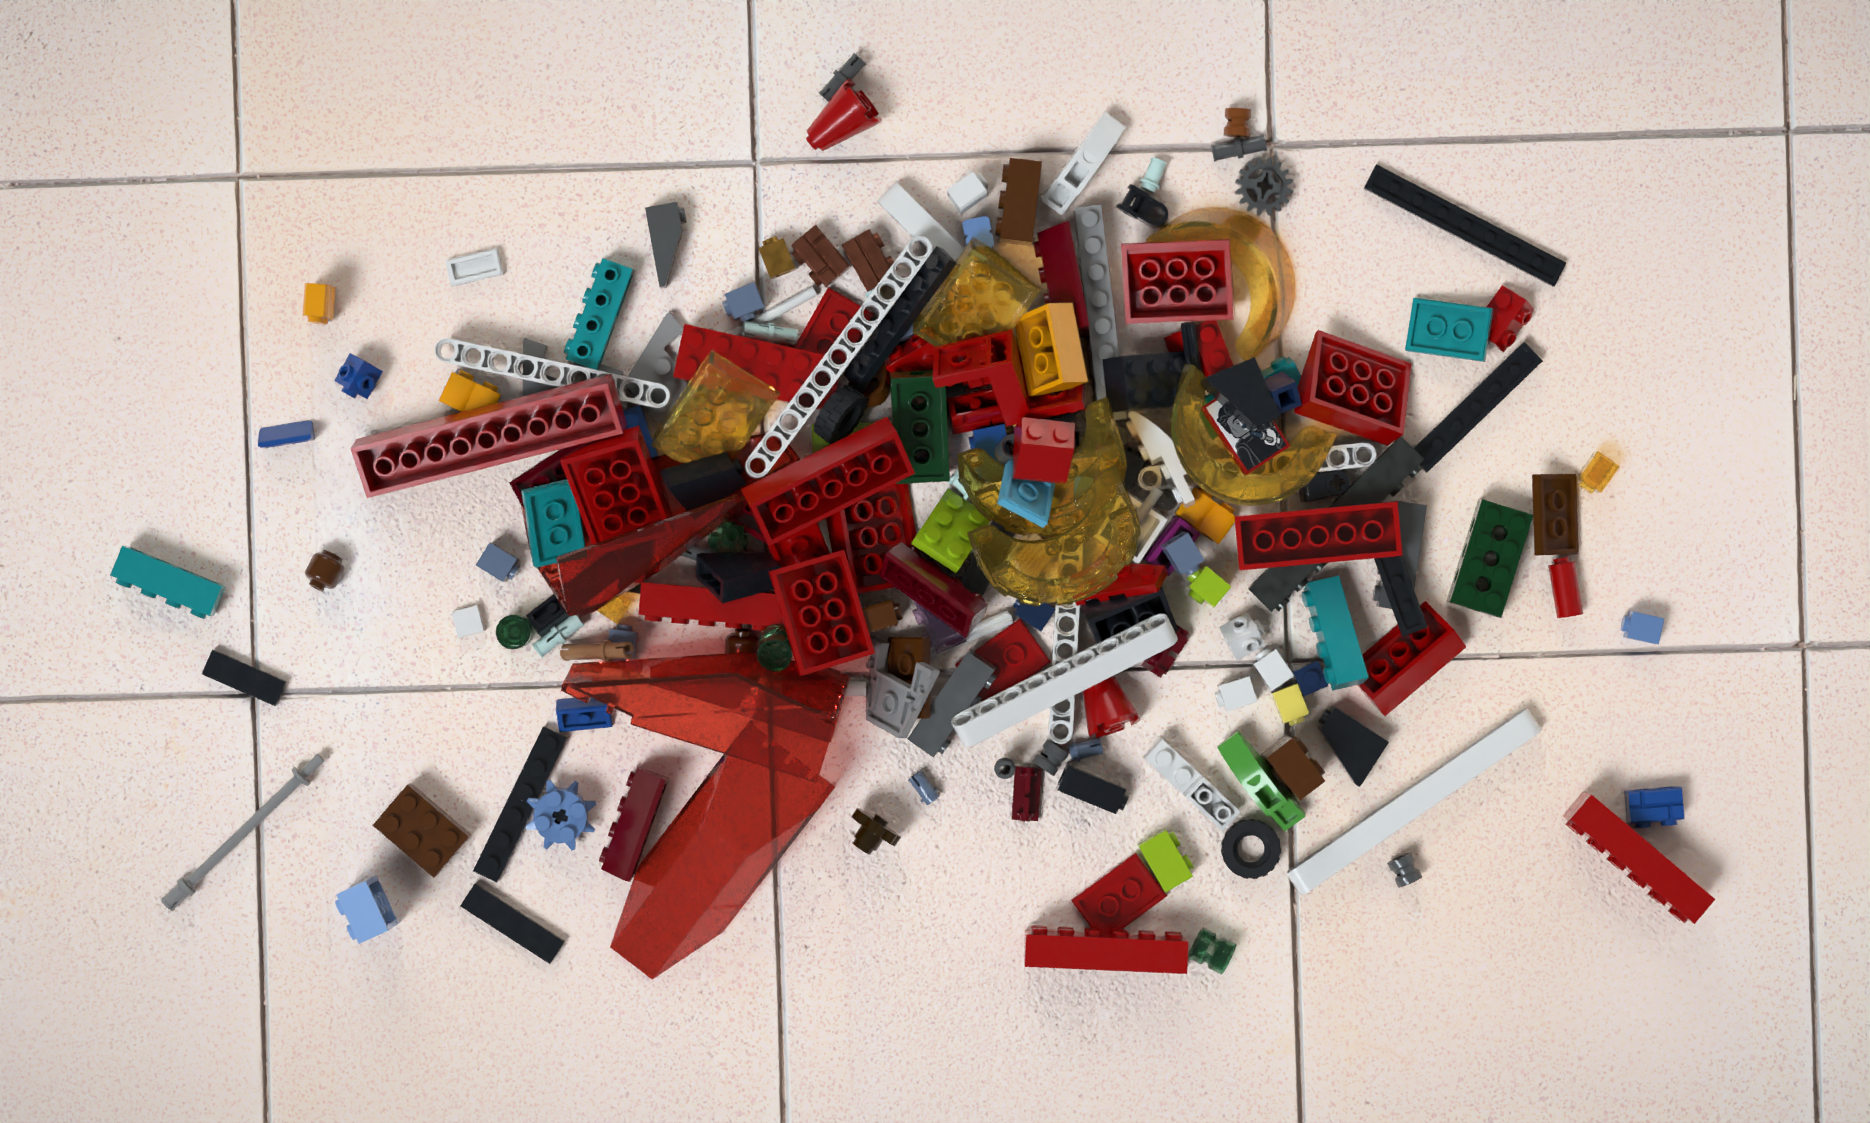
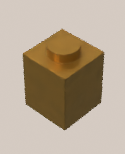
(776, 257)

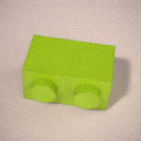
(1165, 860)

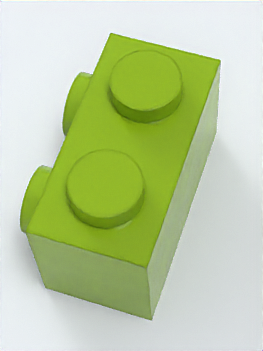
(1207, 586)

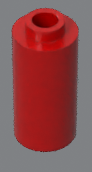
(1565, 588)

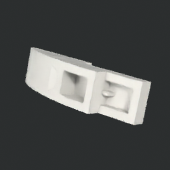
(1083, 163)
(1159, 447)
(1191, 784)

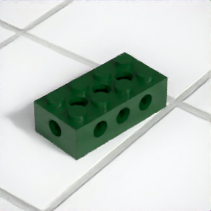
(932, 412)
(1507, 554)

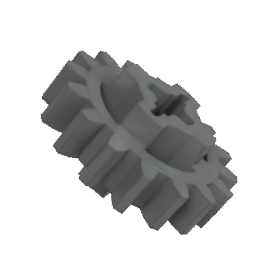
(1276, 188)

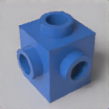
(358, 377)

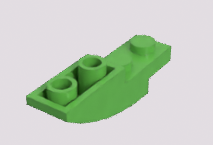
(1259, 781)

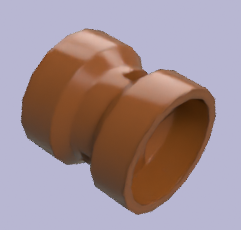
(1237, 122)

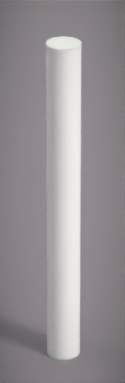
(780, 309)

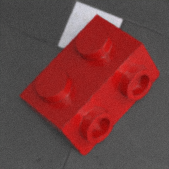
(1508, 317)
(911, 356)

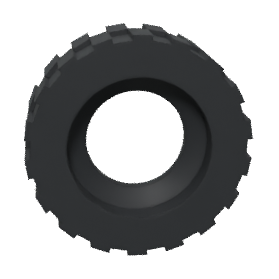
(840, 414)
(1251, 828)

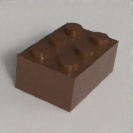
(1018, 201)
(1293, 767)
(422, 830)

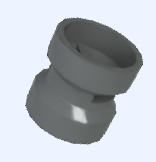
(1050, 757)
(1404, 869)

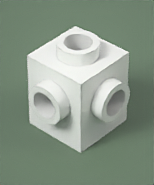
(1243, 635)

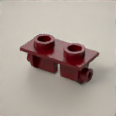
(1161, 662)
(1026, 793)

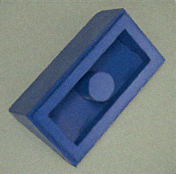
(286, 434)
(578, 715)

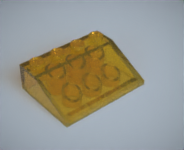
(976, 298)
(714, 412)

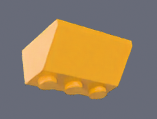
(1050, 349)

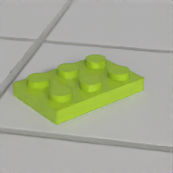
(946, 530)

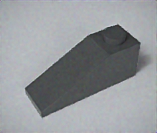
(665, 233)

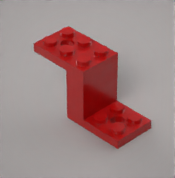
(1001, 361)

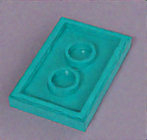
(1449, 329)
(552, 522)

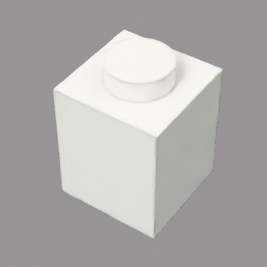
(1272, 668)
(1236, 694)

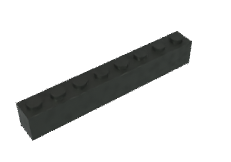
(1370, 487)

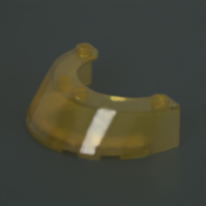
(1260, 260)
(1215, 470)
(1071, 501)
(1068, 564)

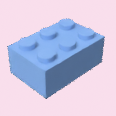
(366, 910)

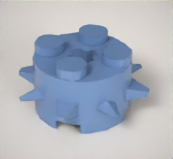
(555, 800)

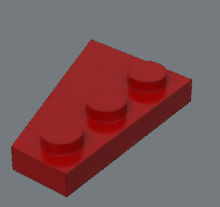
(1133, 581)

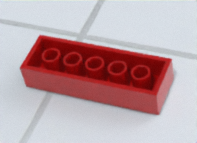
(773, 364)
(828, 481)
(1318, 536)
(700, 604)
(1638, 857)
(1106, 951)

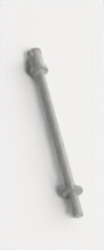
(187, 885)

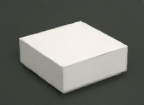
(468, 621)

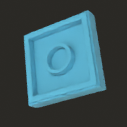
(1026, 497)

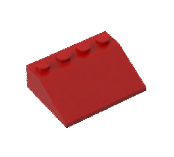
(1178, 281)
(1354, 388)
(616, 485)
(870, 531)
(821, 612)

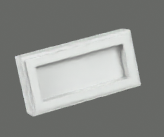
(474, 267)

